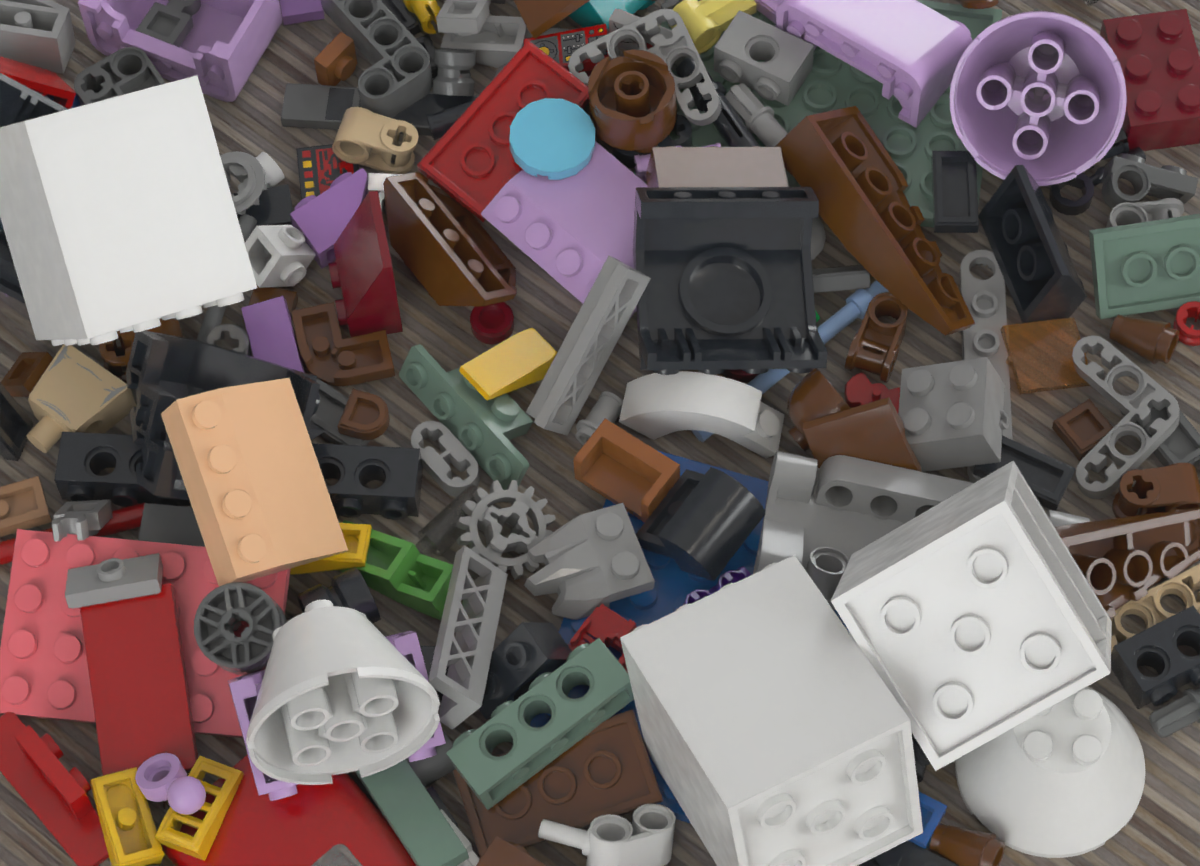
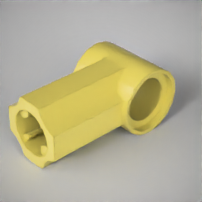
(709, 18)

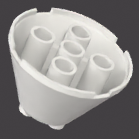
(337, 700)
(1057, 778)

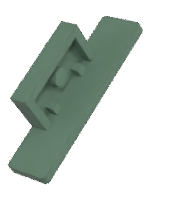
(477, 423)

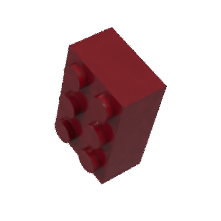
(1160, 78)

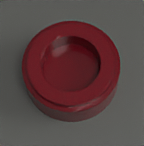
(492, 323)

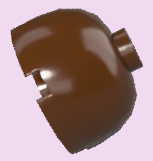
(812, 400)

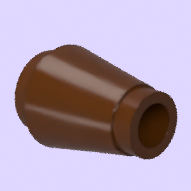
(1145, 337)
(967, 846)

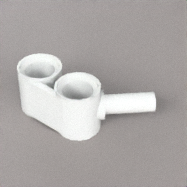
(616, 841)

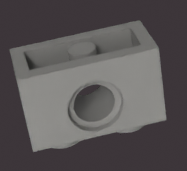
(751, 40)

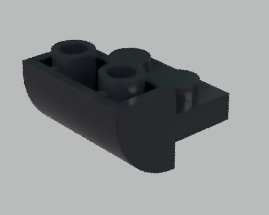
(702, 522)

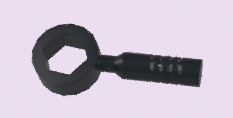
(1087, 185)

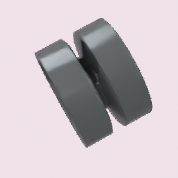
(222, 614)

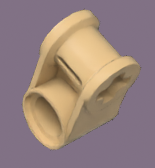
(373, 138)

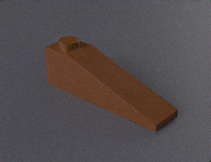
(1133, 552)

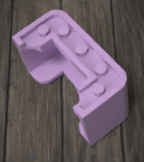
(219, 48)

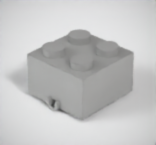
(953, 413)

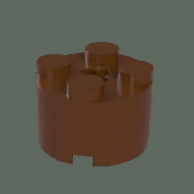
(632, 101)

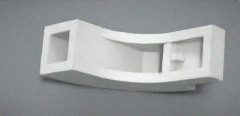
(702, 403)

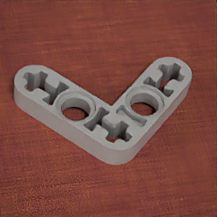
(668, 49)
(1134, 406)

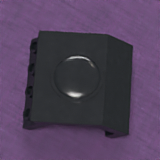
(726, 279)

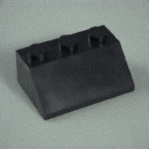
(1031, 250)

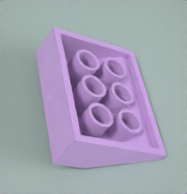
(571, 221)

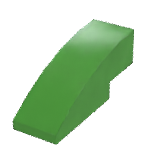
(405, 574)

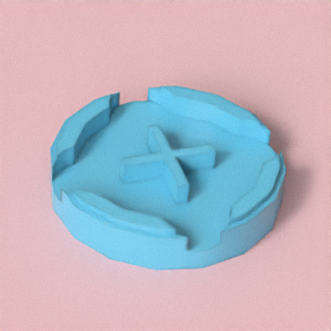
(552, 138)

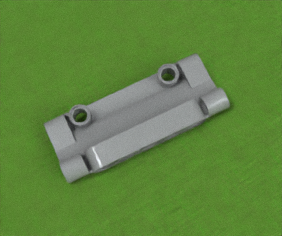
(844, 507)

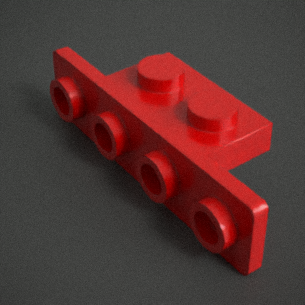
(51, 791)

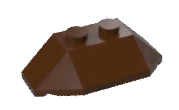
(445, 245)

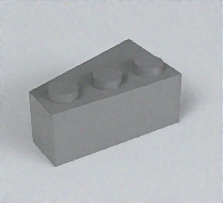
(36, 33)

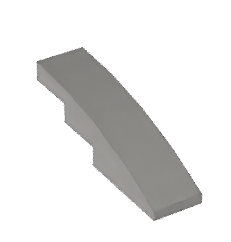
(497, 40)

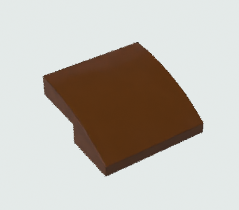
(862, 432)

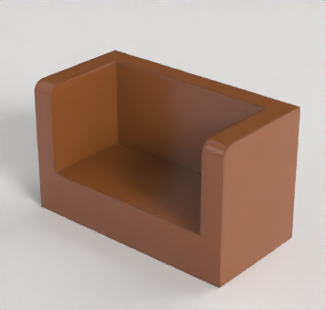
(625, 470)

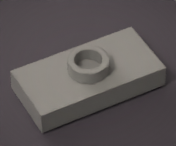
(114, 580)

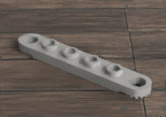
(984, 339)

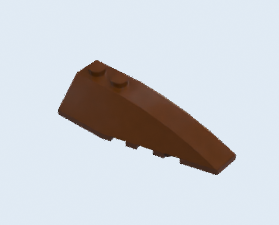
(870, 214)

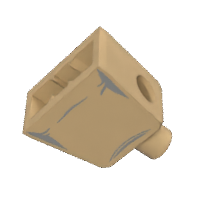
(76, 397)

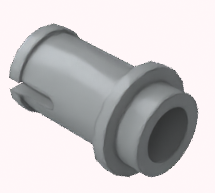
(607, 407)

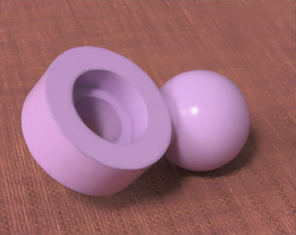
(165, 779)

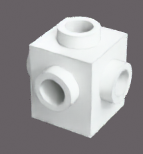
(278, 255)

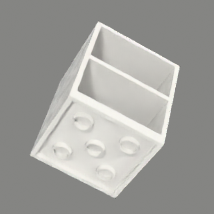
(120, 215)
(975, 616)
(774, 726)

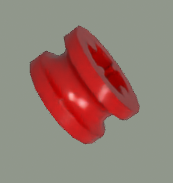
(1188, 335)

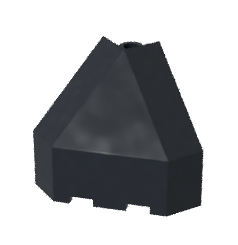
(179, 367)

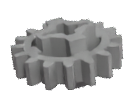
(492, 519)

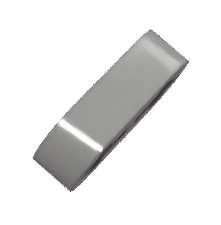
(452, 452)

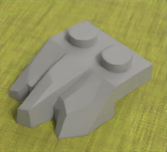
(590, 563)

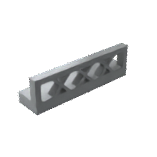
(587, 346)
(475, 629)

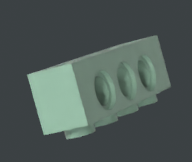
(533, 747)

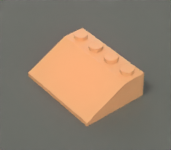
(253, 480)

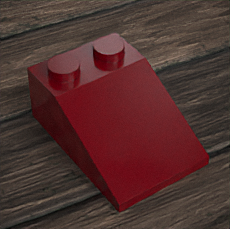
(365, 273)

